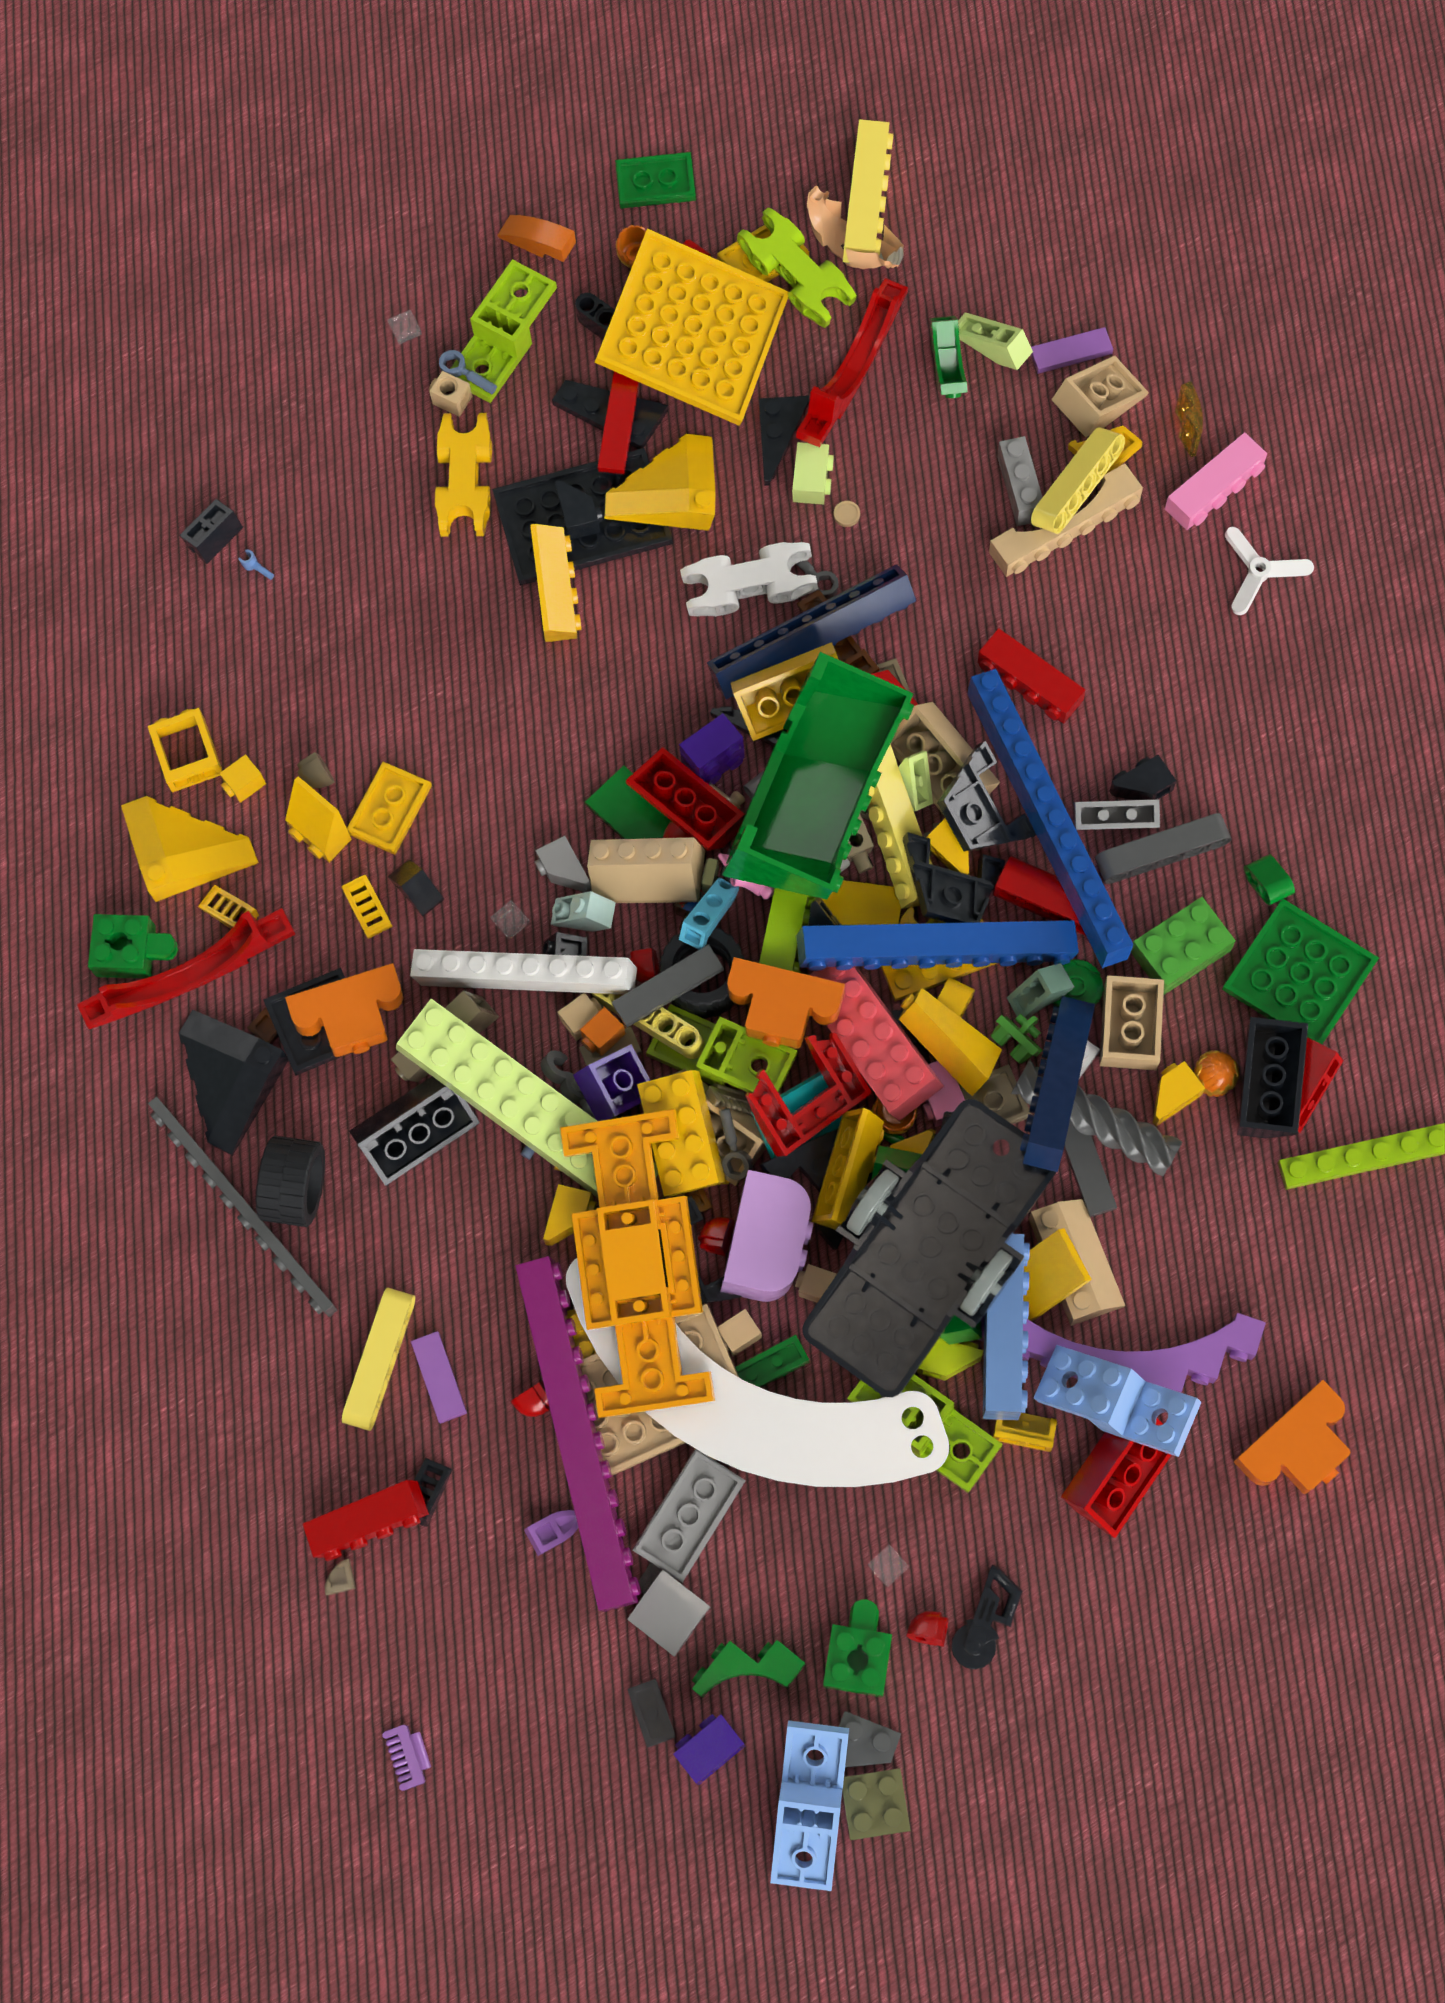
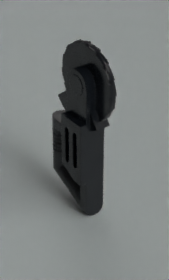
(975, 1642)

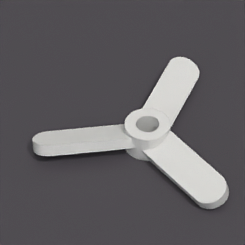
(1270, 569)

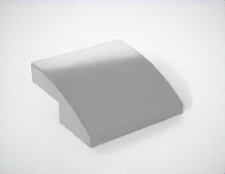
(668, 1613)

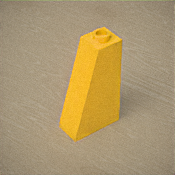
(950, 1040)

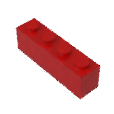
(1031, 676)
(365, 1519)

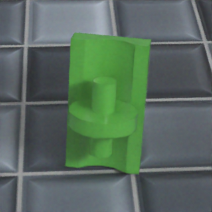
(1008, 1029)

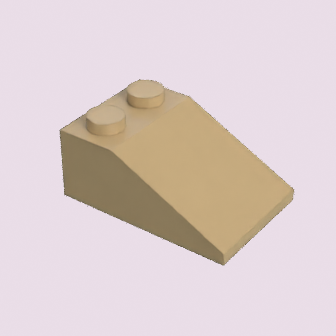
(1098, 395)

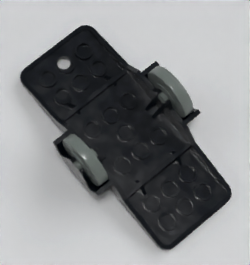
(926, 1249)

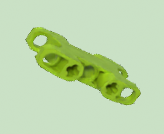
(809, 281)

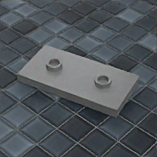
(688, 1515)

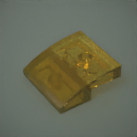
(1191, 416)

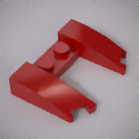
(844, 1091)

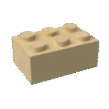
(1131, 1022)

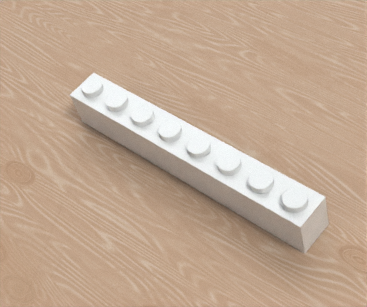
(523, 971)

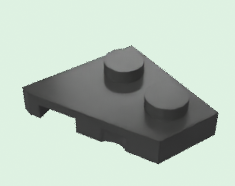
(868, 1741)

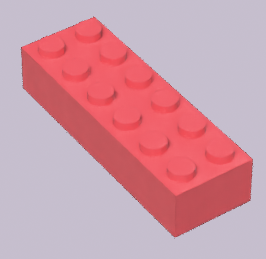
(880, 1046)

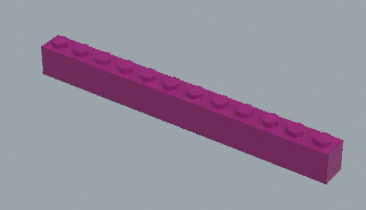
(577, 1435)

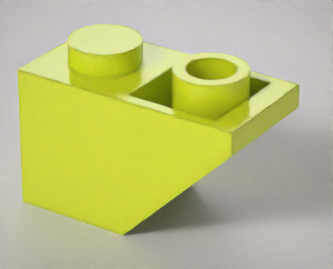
(948, 1360)

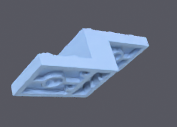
(1117, 1400)
(809, 1805)

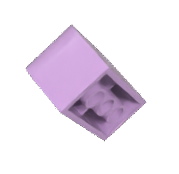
(768, 1238)

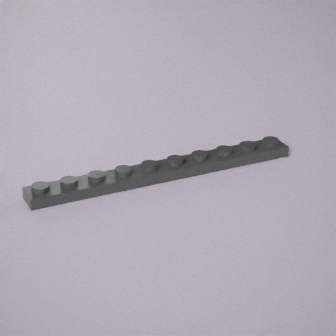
(248, 1217)

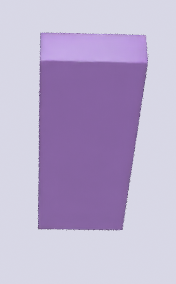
(1071, 350)
(439, 1377)

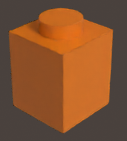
(602, 1032)

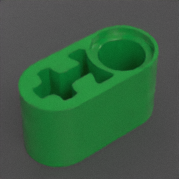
(1269, 879)

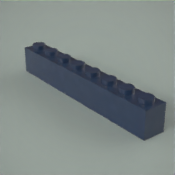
(825, 623)
(1059, 1084)

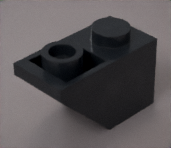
(1146, 781)

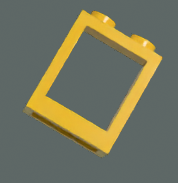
(193, 772)

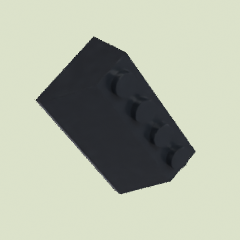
(1272, 1078)
(413, 1128)

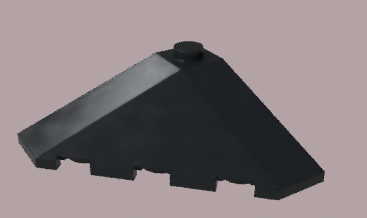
(230, 1076)

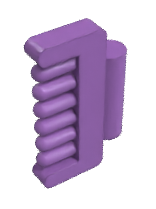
(414, 1754)

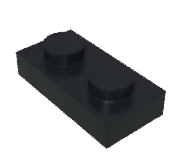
(651, 1713)

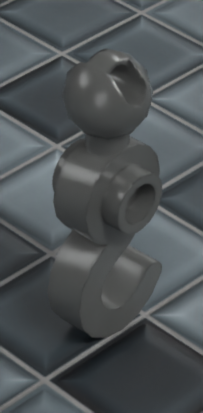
(569, 1086)

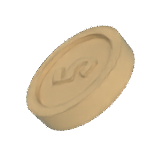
(846, 513)

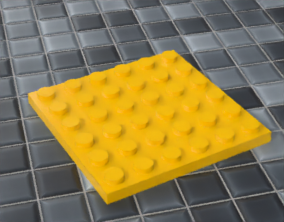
(692, 327)

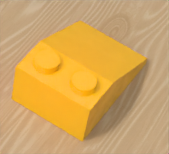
(315, 822)

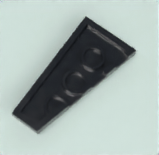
(592, 403)

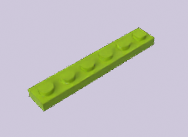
(1363, 1156)

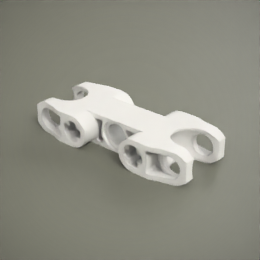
(763, 576)

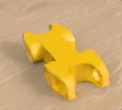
(463, 494)

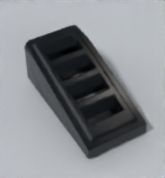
(438, 1469)

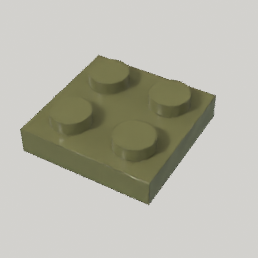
(875, 1804)

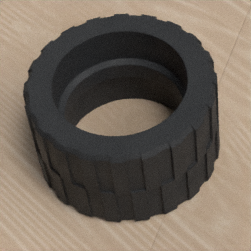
(708, 1003)
(290, 1181)

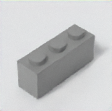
(1019, 478)
(1117, 814)

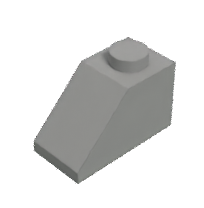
(561, 865)

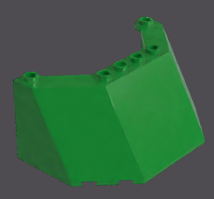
(818, 780)

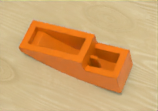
(538, 236)

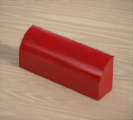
(1035, 891)

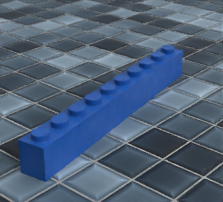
(936, 944)

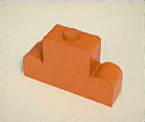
(782, 1001)
(348, 1009)
(1300, 1443)

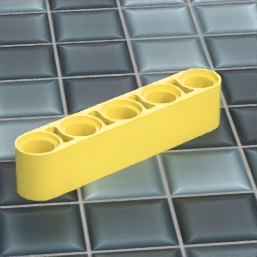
(1078, 480)
(655, 1024)
(378, 1359)

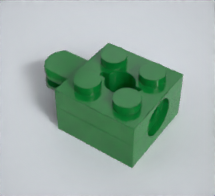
(127, 946)
(858, 1653)

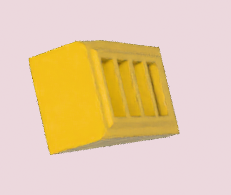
(357, 886)
(232, 900)

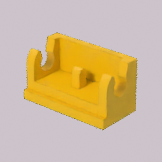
(1027, 1431)

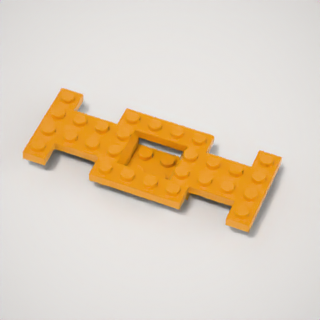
(624, 1264)

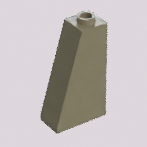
(468, 1008)

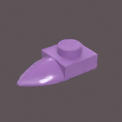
(552, 1530)

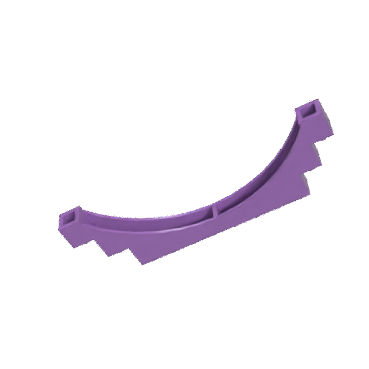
(1164, 1366)

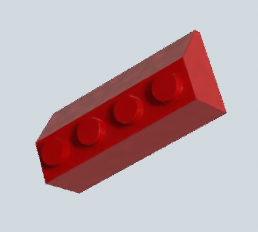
(687, 800)
(1114, 1481)

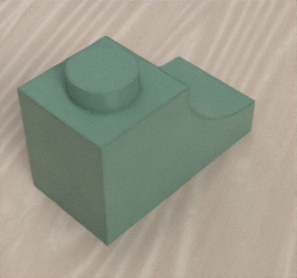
(1040, 990)

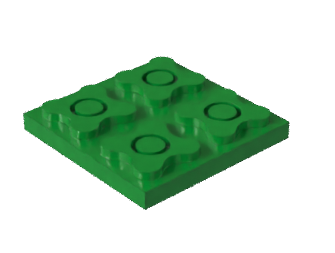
(1300, 971)

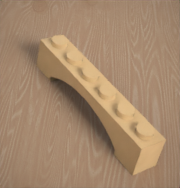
(1018, 549)

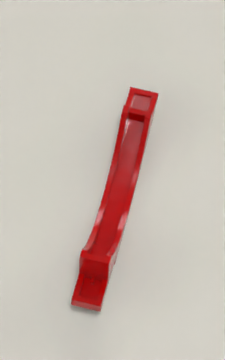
(832, 400)
(228, 954)

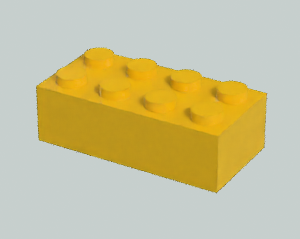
(694, 1158)

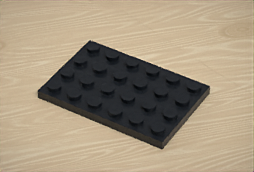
(538, 503)

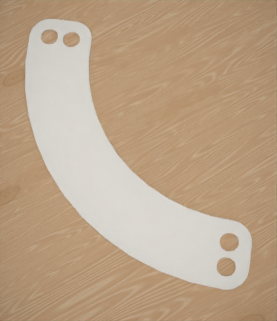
(786, 1435)

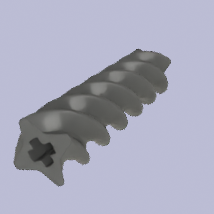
(1112, 1126)

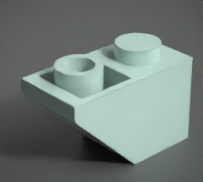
(583, 912)

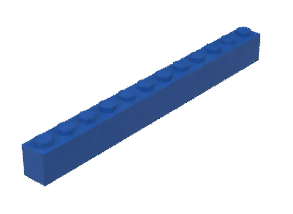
(1049, 819)

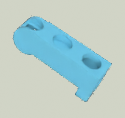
(708, 913)

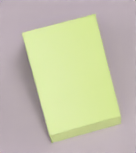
(916, 779)

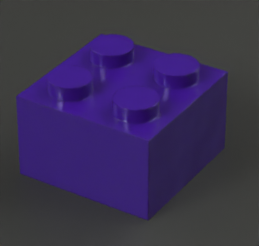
(713, 750)
(612, 1083)
(708, 1748)

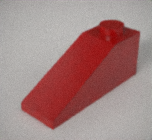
(1319, 1070)

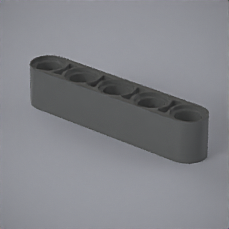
(1163, 848)

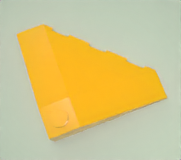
(670, 490)
(181, 850)

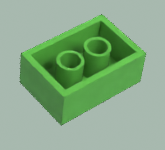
(1183, 945)

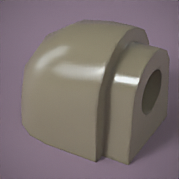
(315, 772)

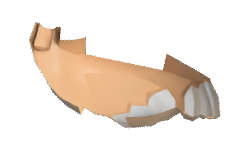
(831, 231)

